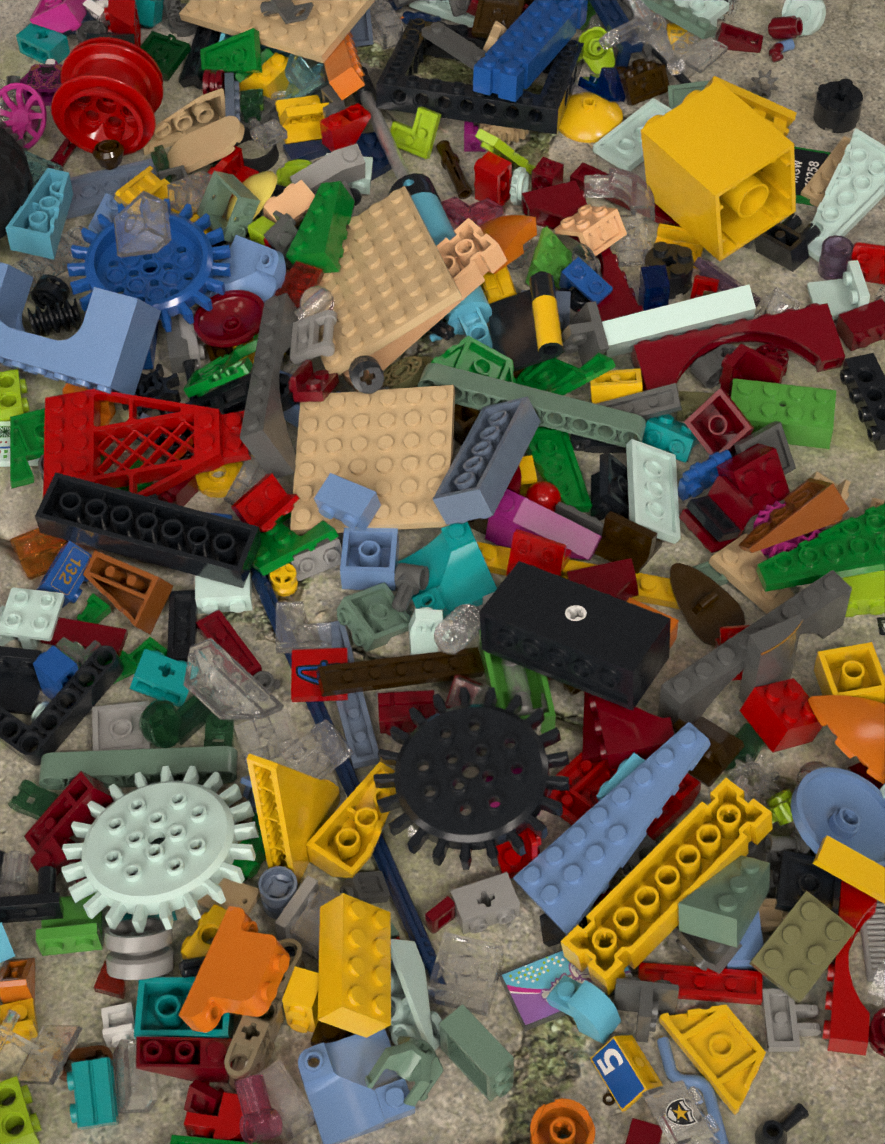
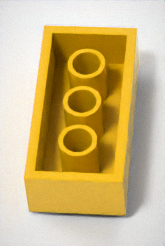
(354, 966)

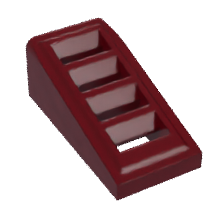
(739, 39)

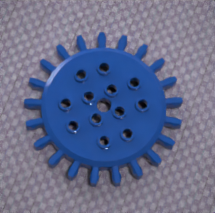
(194, 262)

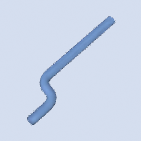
(692, 1080)

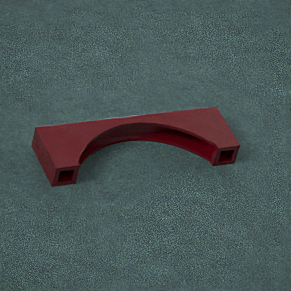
(561, 201)
(803, 331)
(621, 728)

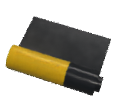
(528, 324)

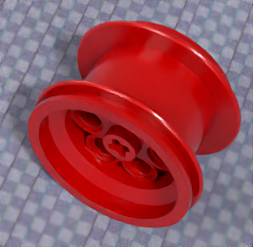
(108, 94)

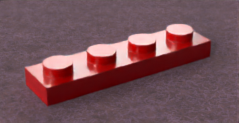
(707, 985)

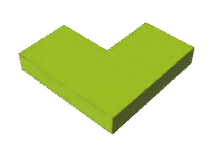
(421, 136)

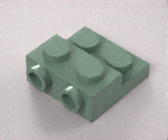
(372, 617)

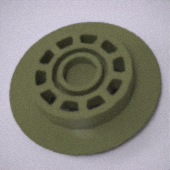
(405, 372)

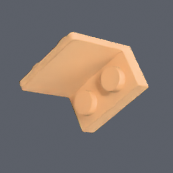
(594, 227)

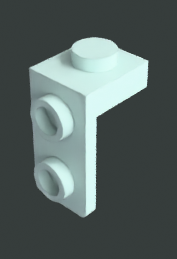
(422, 630)

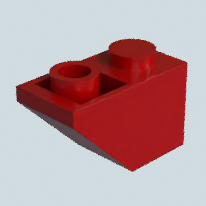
(344, 127)

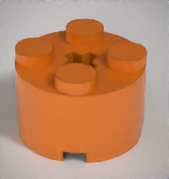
(560, 1118)

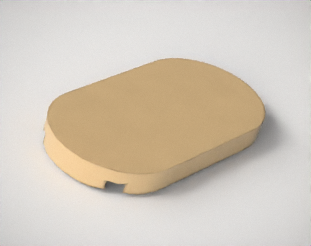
(206, 144)

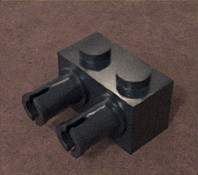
(785, 244)

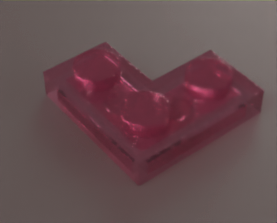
(479, 212)

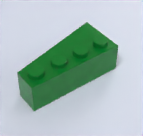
(323, 229)

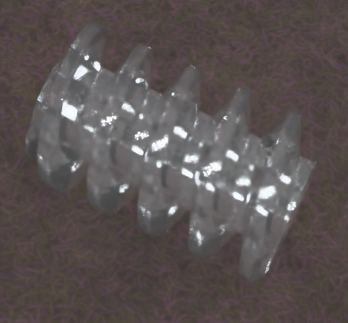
(458, 629)

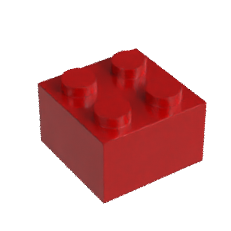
(781, 715)

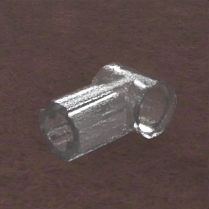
(15, 874)

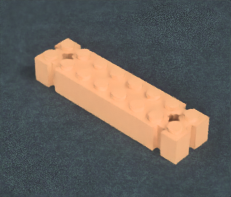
(467, 258)

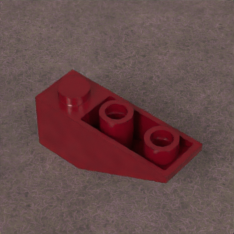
(184, 1057)

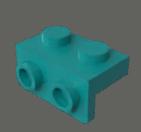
(670, 436)

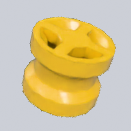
(278, 580)

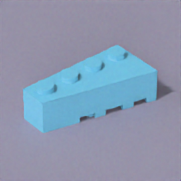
(41, 219)

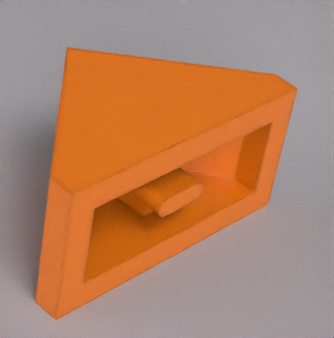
(17, 980)

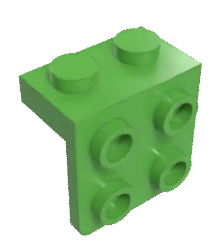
(73, 932)

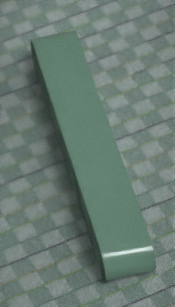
(120, 766)

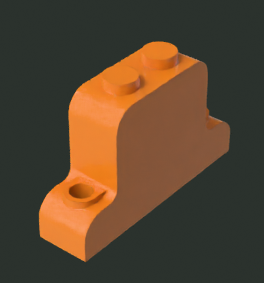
(237, 973)

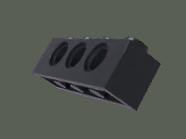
(867, 390)

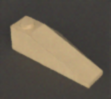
(189, 118)

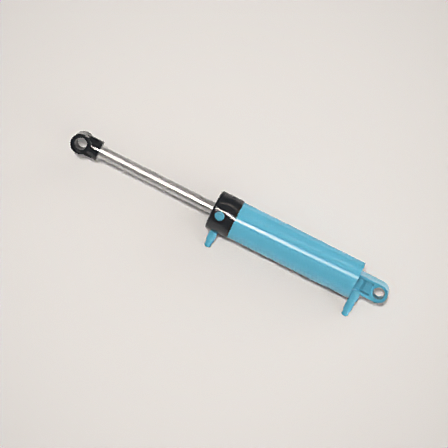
(472, 313)

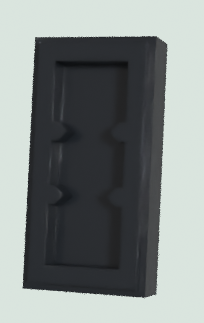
(713, 518)

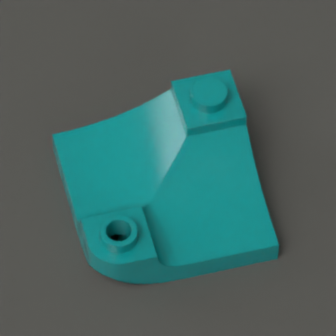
(455, 570)

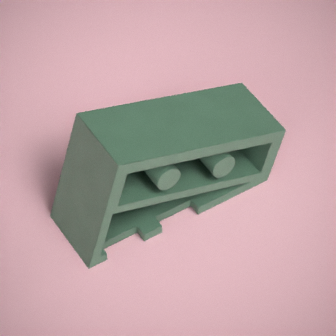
(726, 902)

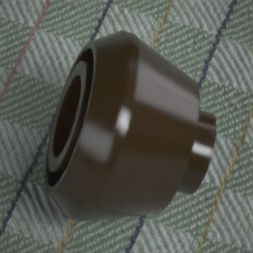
(108, 153)

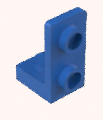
(585, 280)

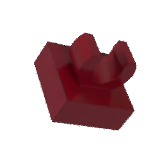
(203, 1098)

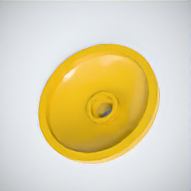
(589, 117)

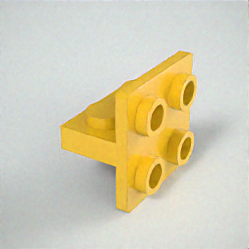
(301, 118)

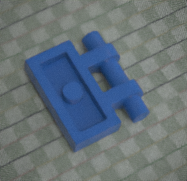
(701, 475)

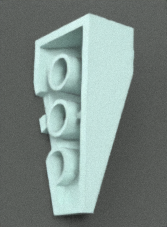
(409, 994)

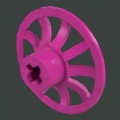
(22, 117)

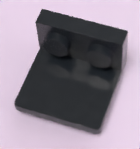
(18, 680)

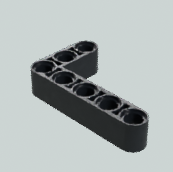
(57, 711)

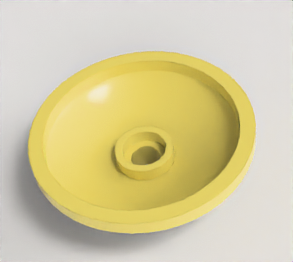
(261, 186)

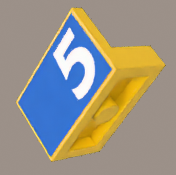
(625, 1070)

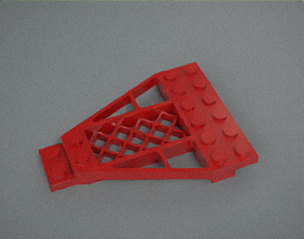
(77, 441)

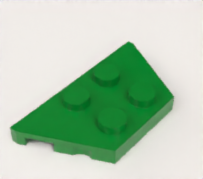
(477, 358)

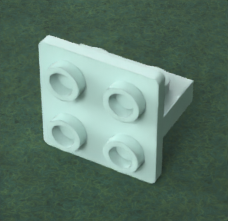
(31, 616)

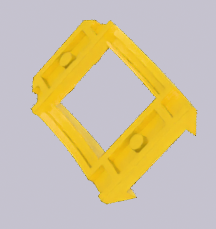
(150, 183)

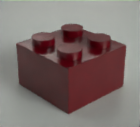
(757, 476)

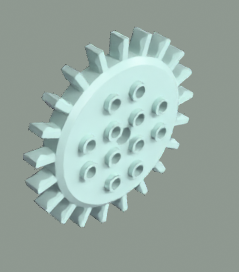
(155, 885)

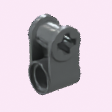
(708, 367)

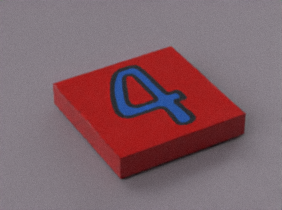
(304, 677)

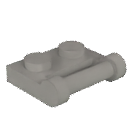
(306, 335)

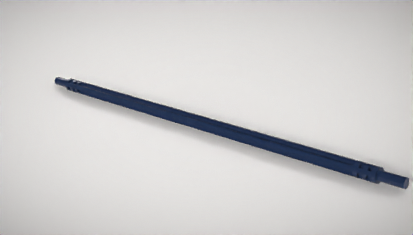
(349, 781)

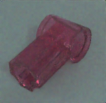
(258, 1119)

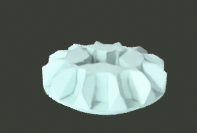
(519, 185)

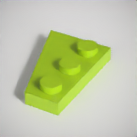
(497, 146)

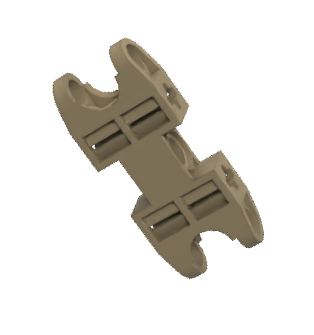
(254, 1038)

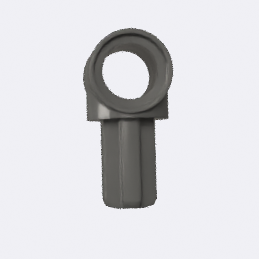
(409, 580)

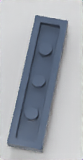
(232, 96)

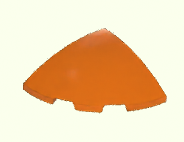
(510, 234)
(858, 728)

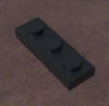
(181, 624)

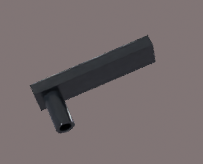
(34, 907)

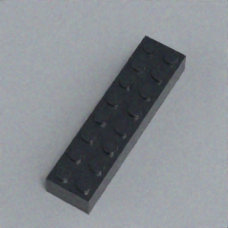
(149, 529)

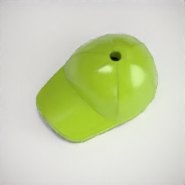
(596, 59)

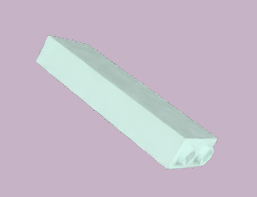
(678, 318)

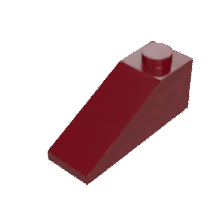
(69, 807)

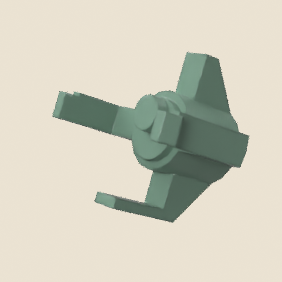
(412, 1061)

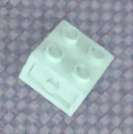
(843, 293)

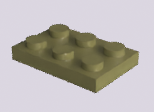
(802, 947)

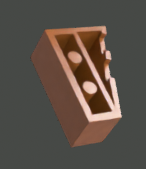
(130, 589)

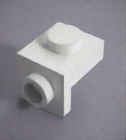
(118, 1023)

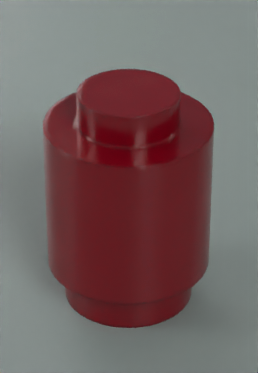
(785, 27)

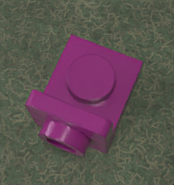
(471, 143)

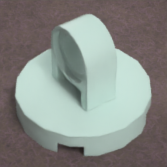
(810, 11)

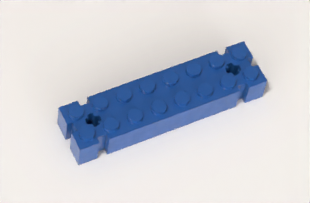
(528, 47)

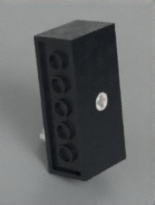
(575, 634)

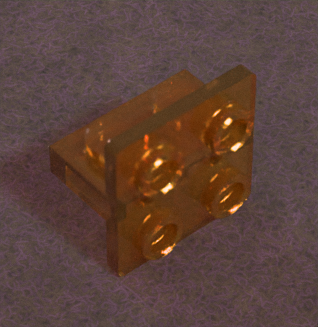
(36, 551)

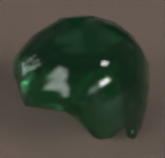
(160, 724)

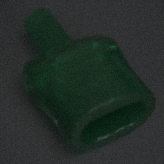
(752, 742)

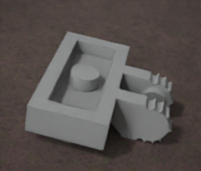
(781, 1021)

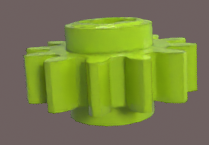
(780, 807)

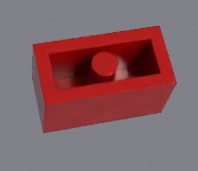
(493, 178)

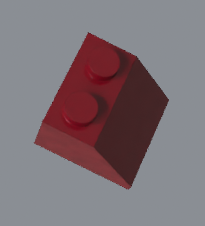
(719, 423)

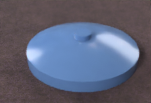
(842, 807)

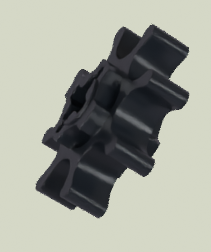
(157, 387)

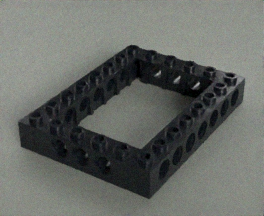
(401, 89)

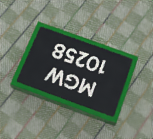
(806, 165)

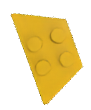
(718, 1049)

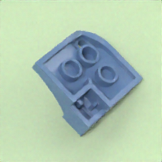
(252, 270)
(338, 1088)

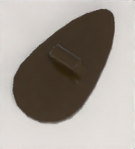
(704, 603)

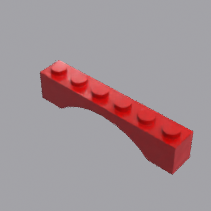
(849, 1019)

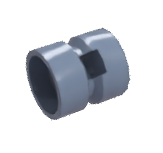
(276, 889)

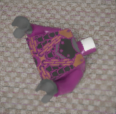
(43, 78)

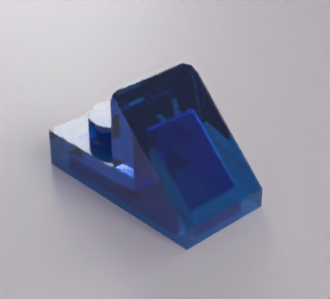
(605, 85)

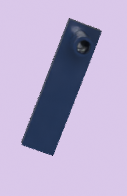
(612, 17)

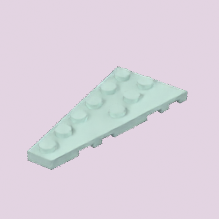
(852, 190)

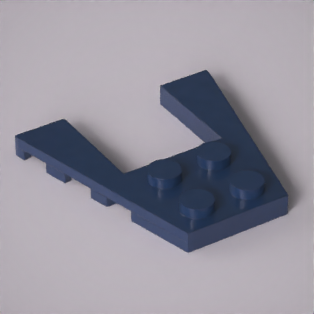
(367, 143)

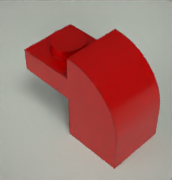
(221, 1127)

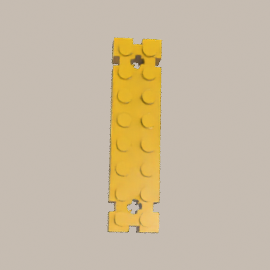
(645, 903)

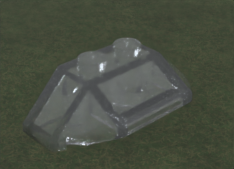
(226, 685)

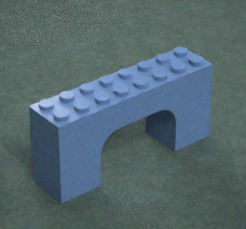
(102, 354)

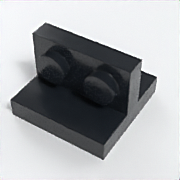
(609, 488)
(800, 875)

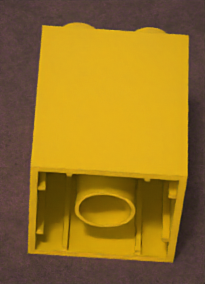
(719, 169)

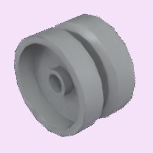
(139, 954)

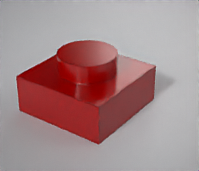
(703, 283)

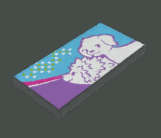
(532, 983)

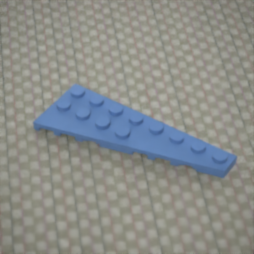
(589, 853)

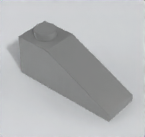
(340, 165)

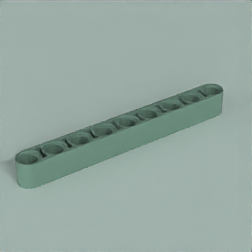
(552, 409)

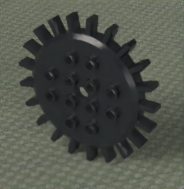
(440, 815)

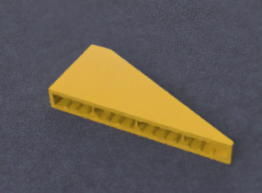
(289, 811)

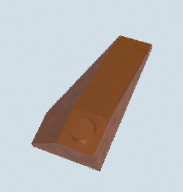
(807, 509)

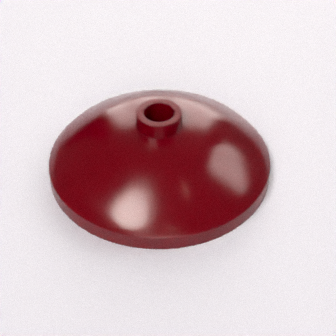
(231, 321)

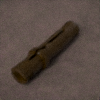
(450, 162)

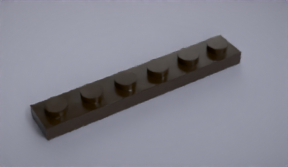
(398, 671)

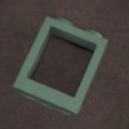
(222, 186)
(477, 1053)

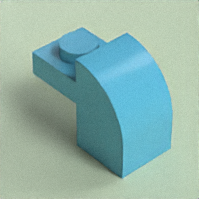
(588, 1006)

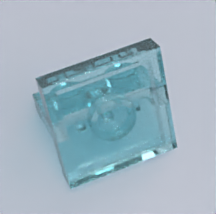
(301, 77)

